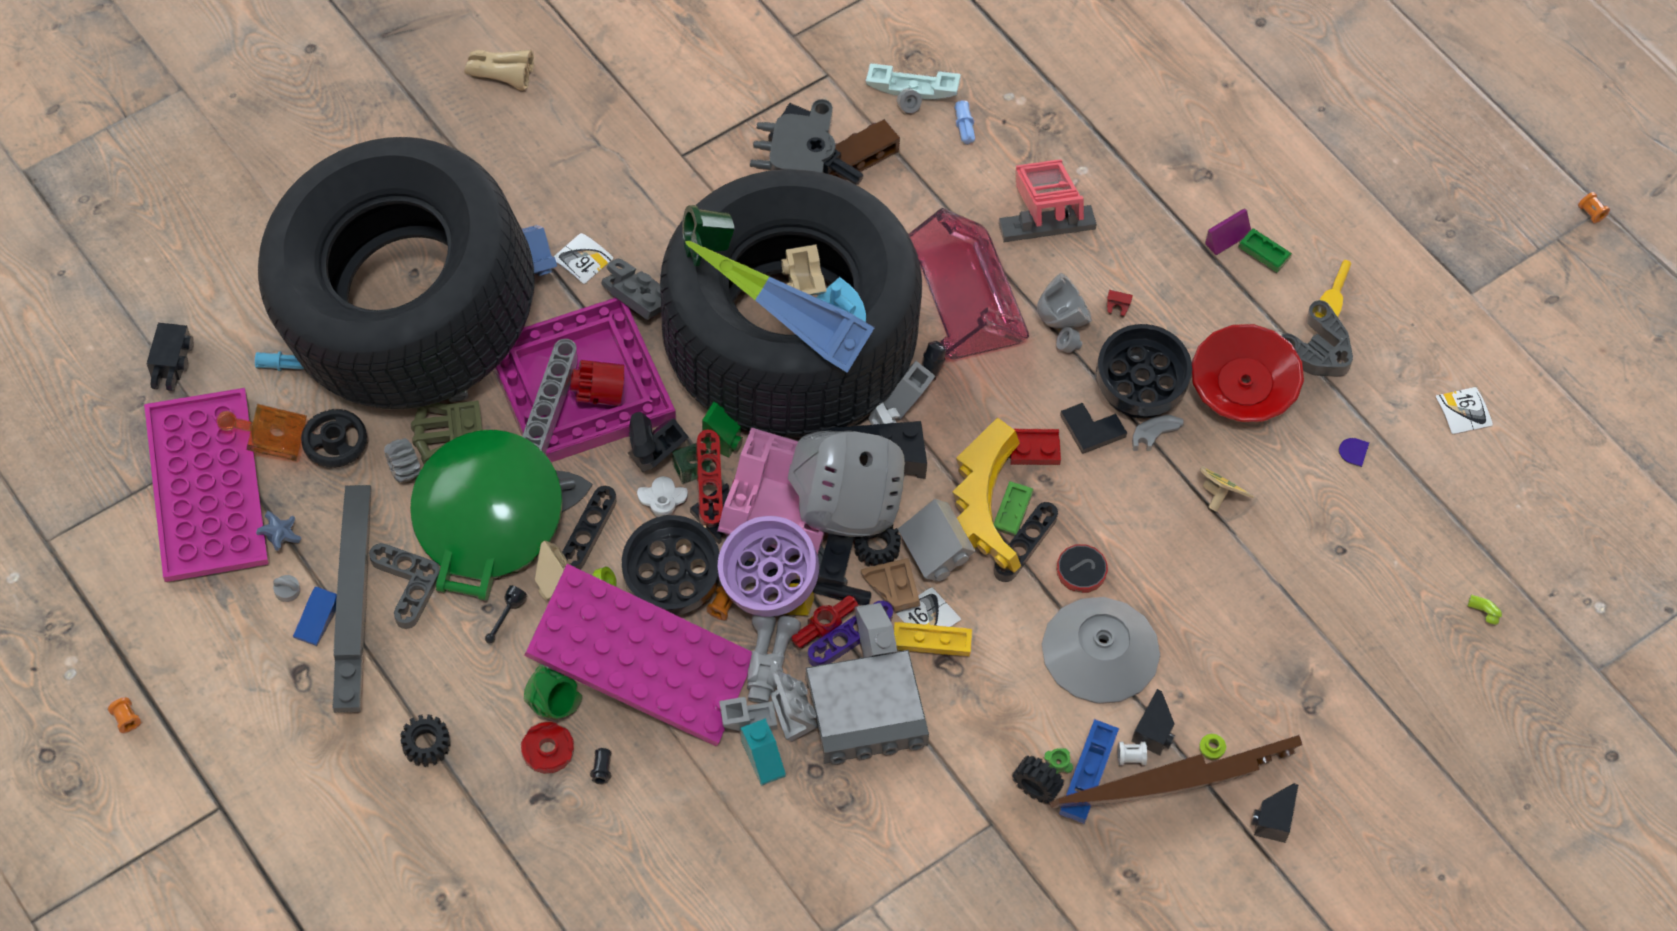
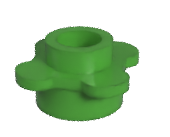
(1062, 755)

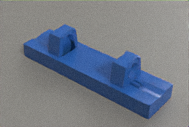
(1090, 765)

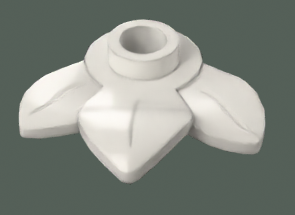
(662, 496)

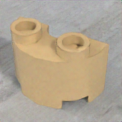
(804, 270)

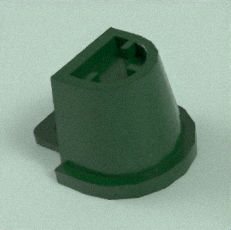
(707, 229)

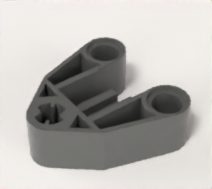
(1323, 350)

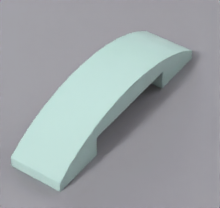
(884, 79)

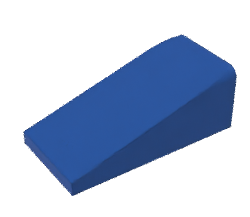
(316, 616)

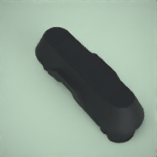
(642, 438)

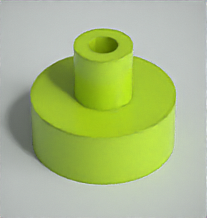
(606, 574)

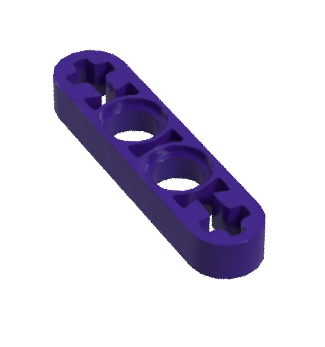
(845, 630)

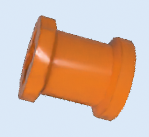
(1601, 210)
(720, 604)
(124, 715)

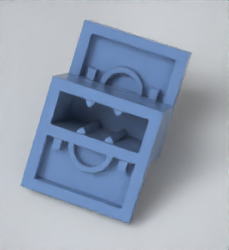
(539, 249)

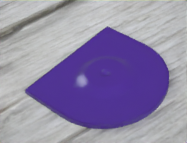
(1353, 450)

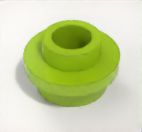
(1212, 753)

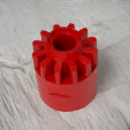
(598, 382)

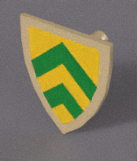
(1220, 491)

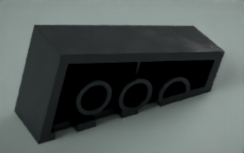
(905, 435)

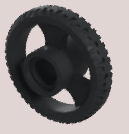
(331, 429)

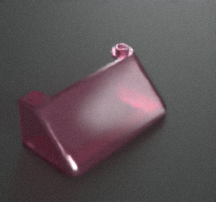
(967, 285)

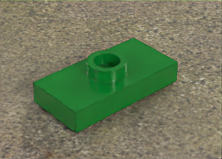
(1265, 250)

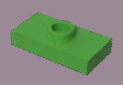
(1013, 508)

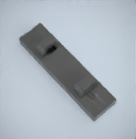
(1024, 227)

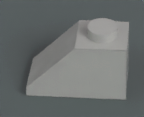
(875, 630)

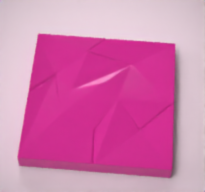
(600, 334)

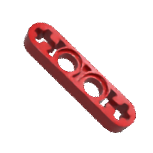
(705, 478)

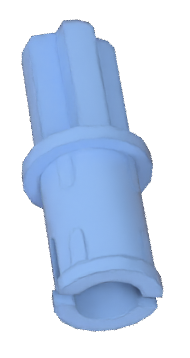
(964, 122)

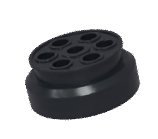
(1152, 346)
(670, 534)

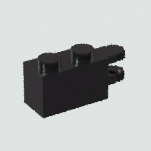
(169, 354)

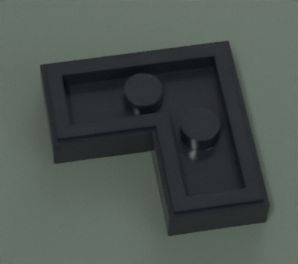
(1091, 434)

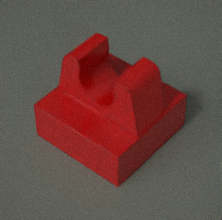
(1118, 298)

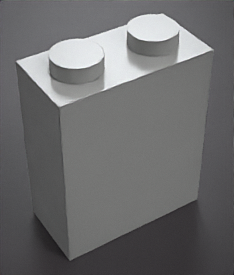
(936, 540)

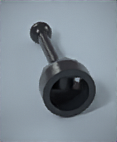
(514, 598)

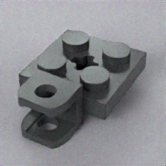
(634, 290)

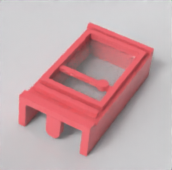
(1048, 186)

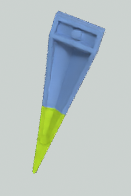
(824, 327)

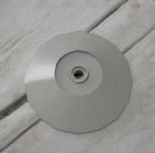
(1097, 669)

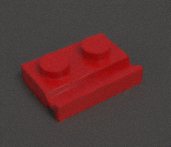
(1037, 447)

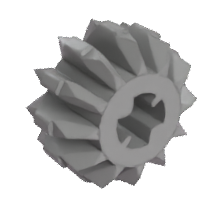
(402, 460)

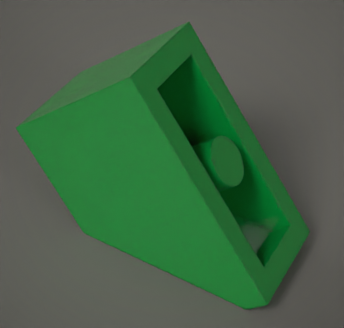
(726, 428)

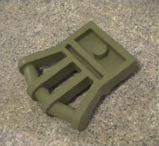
(460, 418)

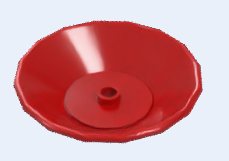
(1251, 355)

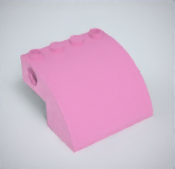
(763, 485)

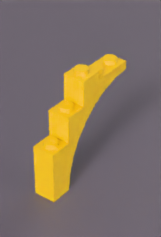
(980, 468)

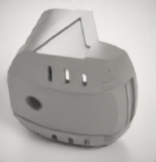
(861, 497)

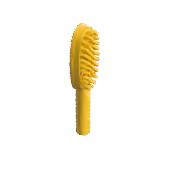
(1334, 296)

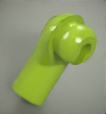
(1487, 606)

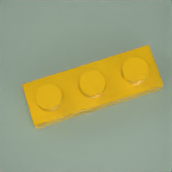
(933, 639)

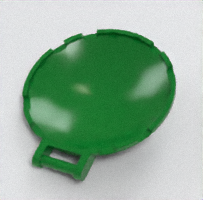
(485, 508)

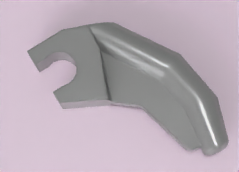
(1151, 429)

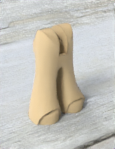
(505, 66)

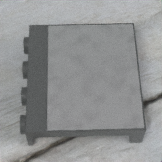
(867, 707)

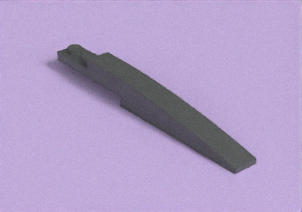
(351, 599)

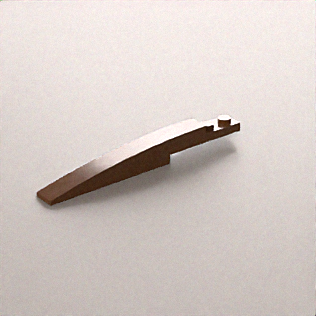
(1179, 776)

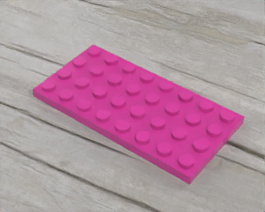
(204, 486)
(639, 654)

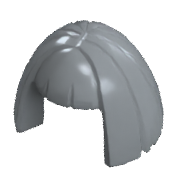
(1062, 306)

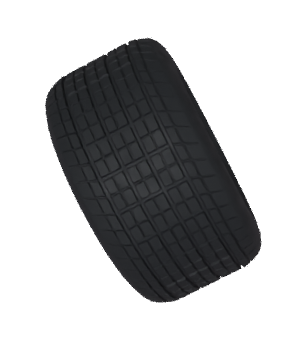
(354, 208)
(773, 377)

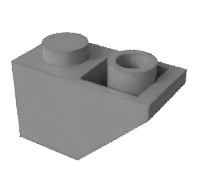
(909, 388)

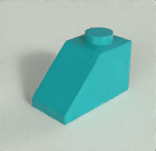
(762, 751)

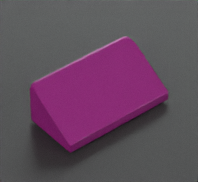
(1228, 232)

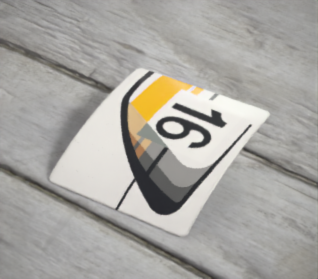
(583, 257)
(1464, 410)
(931, 612)

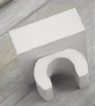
(881, 415)

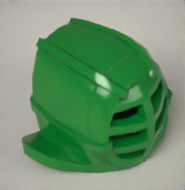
(552, 693)

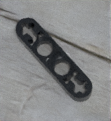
(593, 530)
(1029, 543)

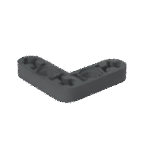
(417, 580)

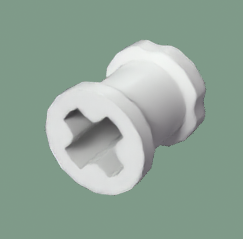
(1132, 753)

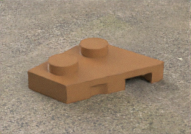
(894, 583)

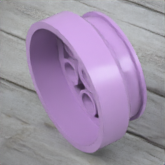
(751, 541)

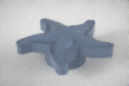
(278, 530)

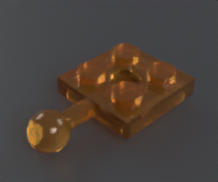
(261, 438)

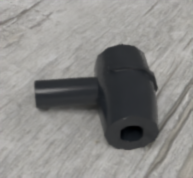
(934, 357)

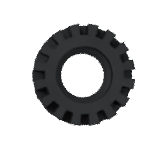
(879, 556)
(420, 727)
(1038, 779)

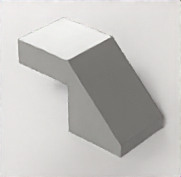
(737, 713)

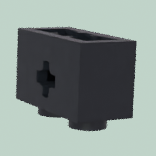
(666, 439)

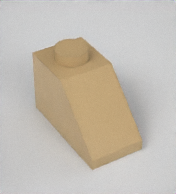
(549, 568)

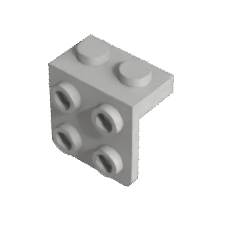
(792, 706)

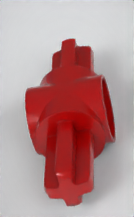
(816, 629)

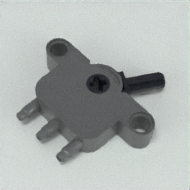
(804, 144)

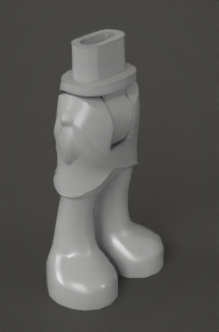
(763, 665)

